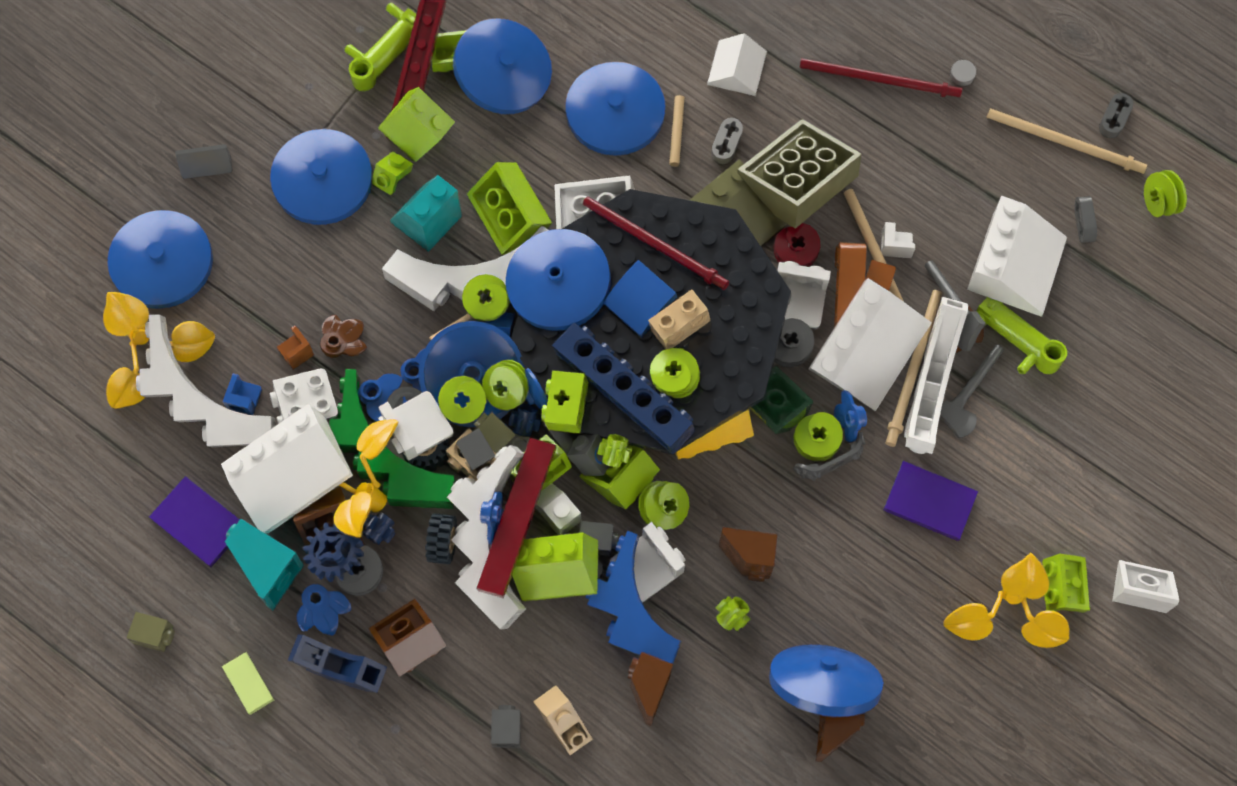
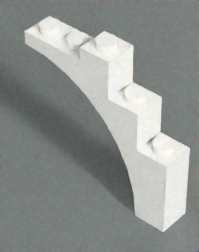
(433, 282)
(934, 375)
(167, 378)
(472, 535)

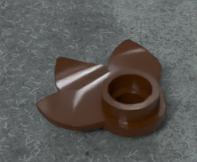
(343, 333)

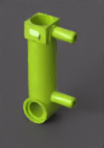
(383, 51)
(1023, 337)

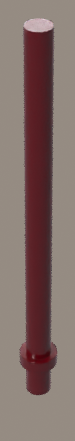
(942, 89)
(709, 275)

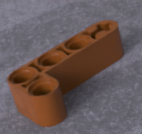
(851, 267)

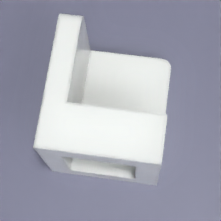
(896, 243)

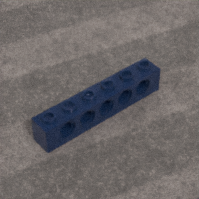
(669, 435)

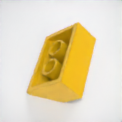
(733, 431)

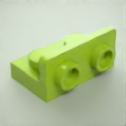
(1066, 583)

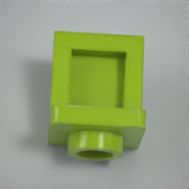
(390, 171)

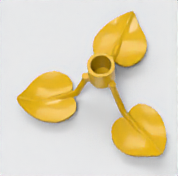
(128, 316)
(367, 497)
(1019, 581)

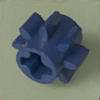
(525, 420)
(379, 528)

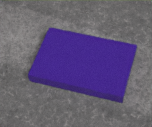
(930, 501)
(195, 521)

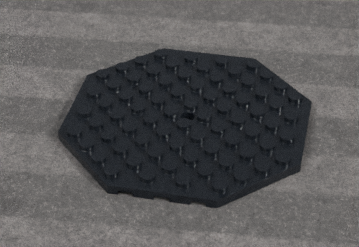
(731, 350)

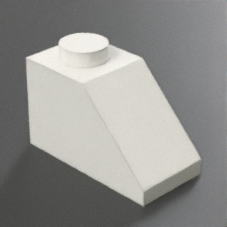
(558, 510)

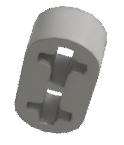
(732, 142)

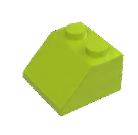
(416, 124)
(625, 483)

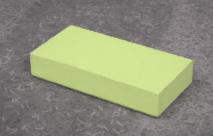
(248, 683)

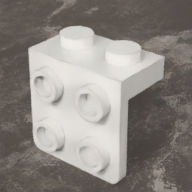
(807, 291)
(300, 389)
(419, 425)
(655, 562)

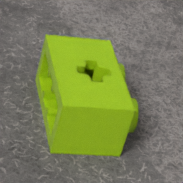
(570, 414)

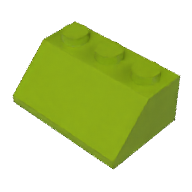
(508, 206)
(557, 567)

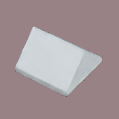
(737, 65)
(1145, 587)

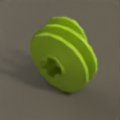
(1165, 194)
(473, 303)
(686, 378)
(505, 385)
(454, 411)
(816, 425)
(664, 504)

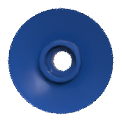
(535, 394)

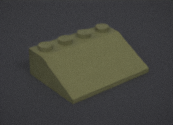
(800, 172)
(733, 192)

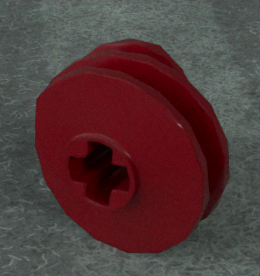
(802, 236)

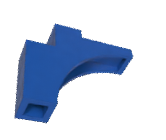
(620, 597)

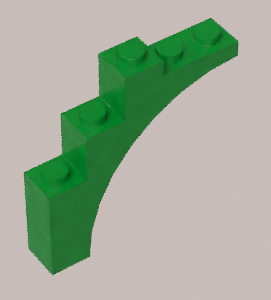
(407, 484)

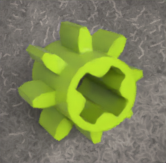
(614, 450)
(732, 613)

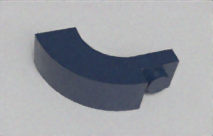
(337, 665)

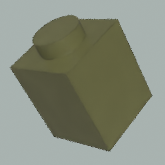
(494, 431)
(150, 632)

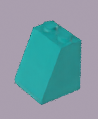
(429, 213)
(264, 560)

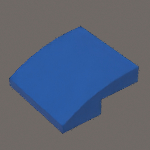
(639, 298)

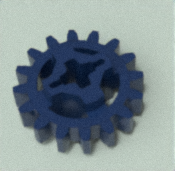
(322, 559)

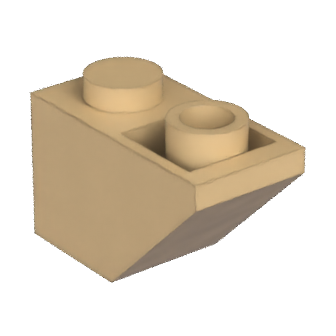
(563, 720)

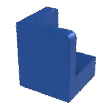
(241, 396)

